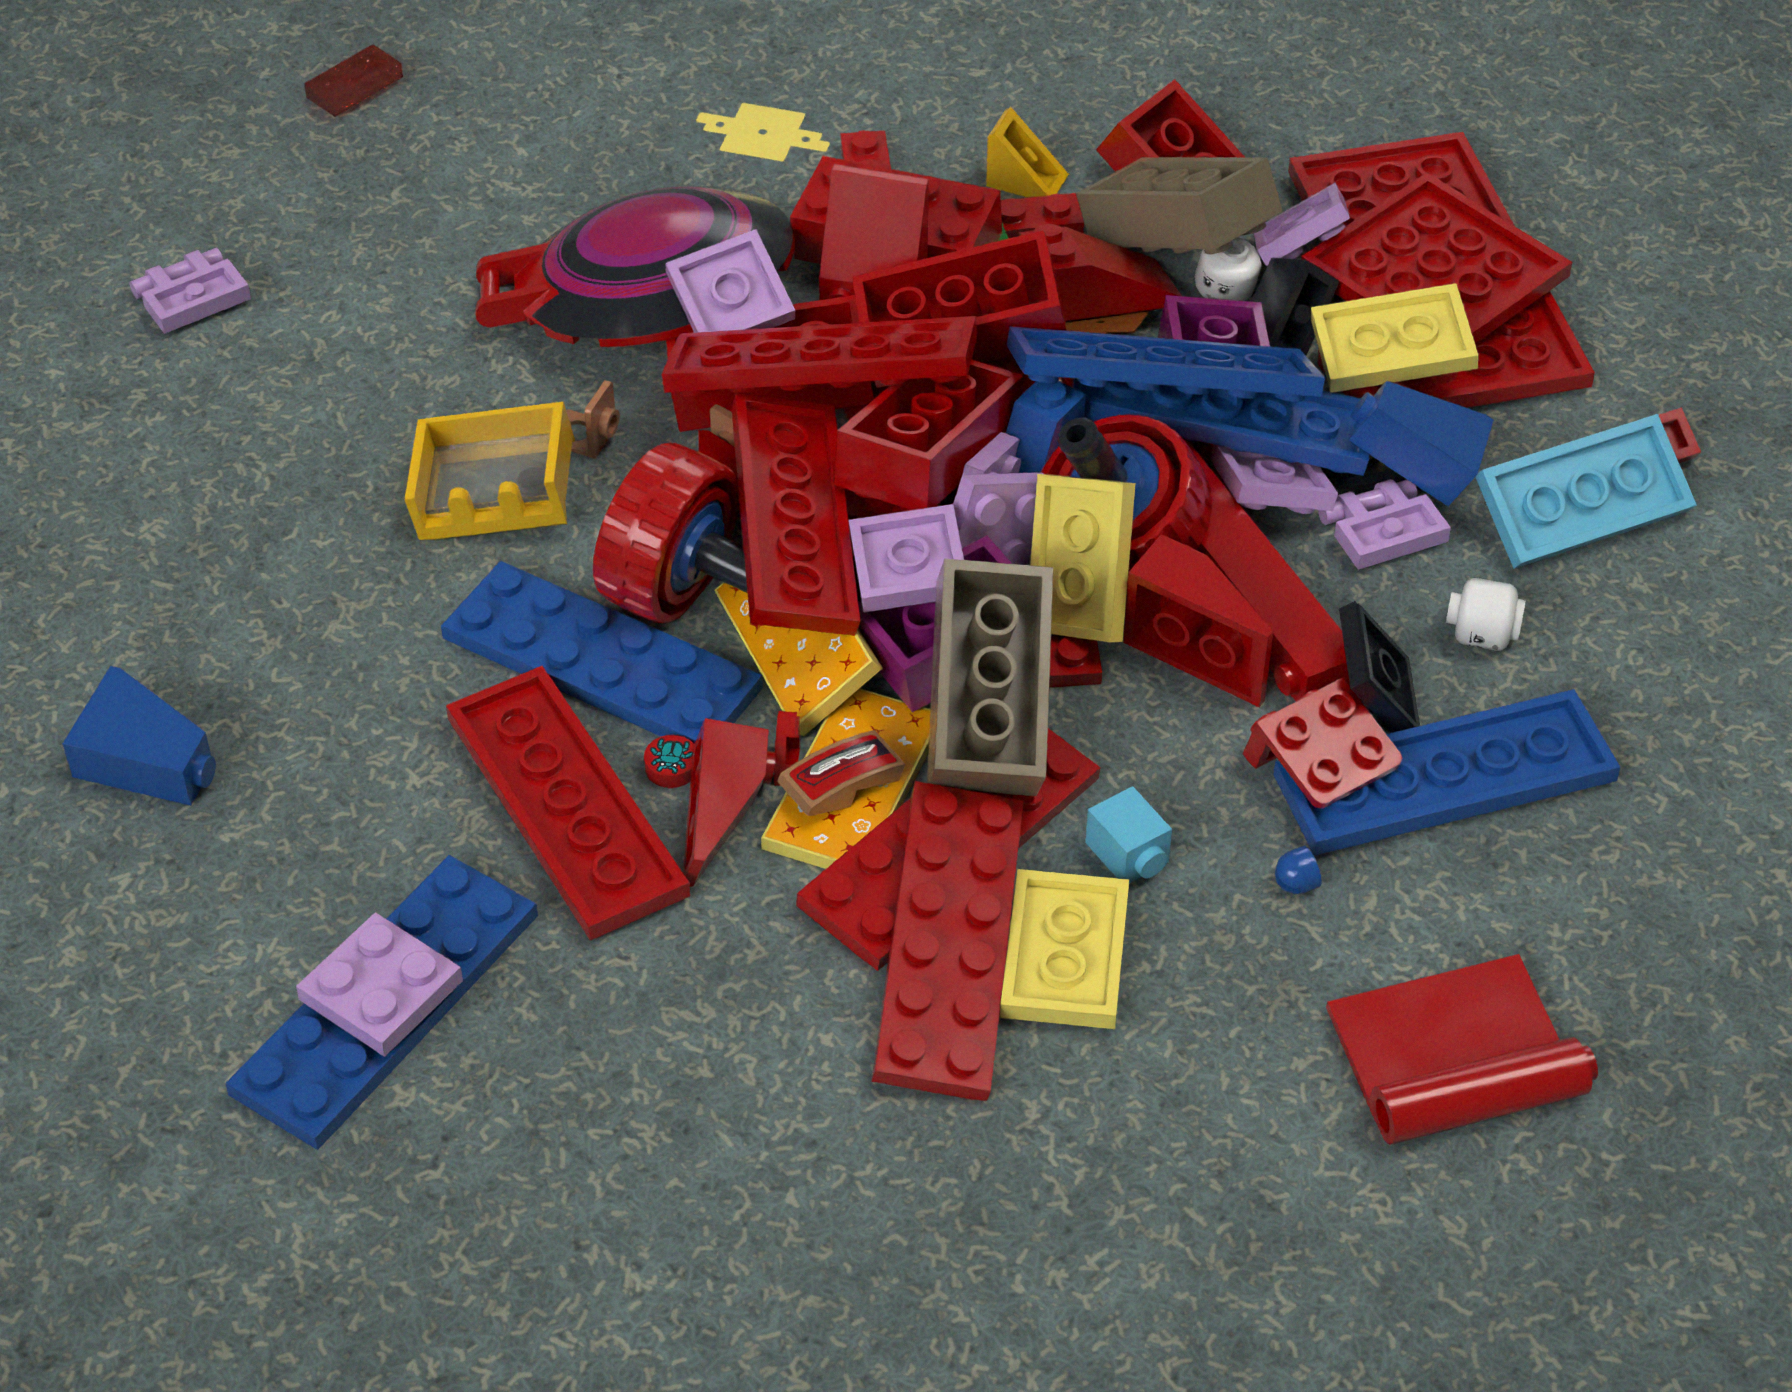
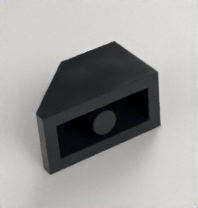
(1286, 298)

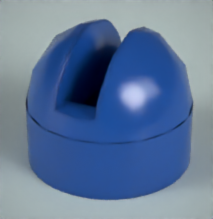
(1298, 871)

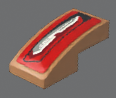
(835, 773)

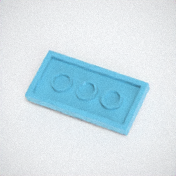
(1585, 491)

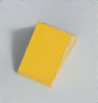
(1020, 160)

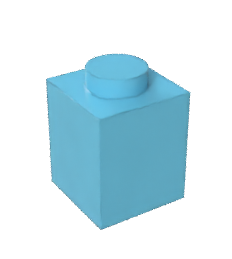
(1128, 836)

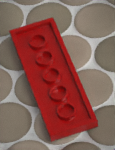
(821, 355)
(793, 516)
(568, 802)
(860, 889)
(949, 942)

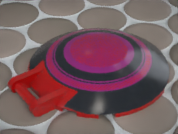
(608, 267)

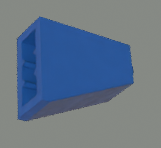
(1039, 418)
(1422, 438)
(138, 743)

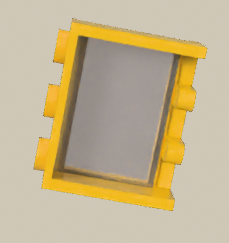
(490, 471)

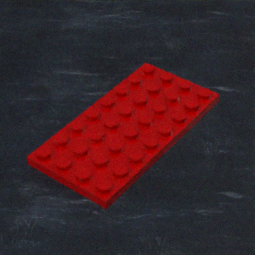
(1519, 359)

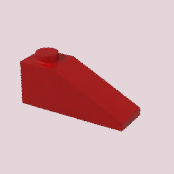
(725, 779)

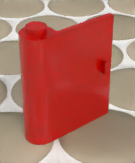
(1457, 1049)

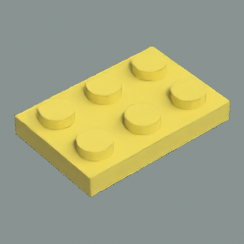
(1394, 337)
(1086, 537)
(1065, 949)

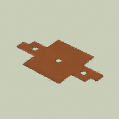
(1111, 323)

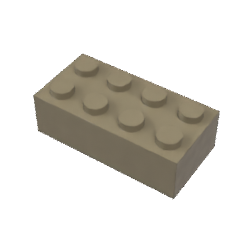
(1181, 203)
(990, 677)

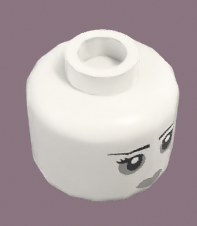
(1229, 273)
(1486, 614)

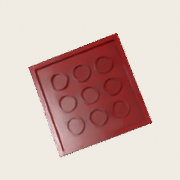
(1441, 238)

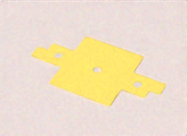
(744, 136)

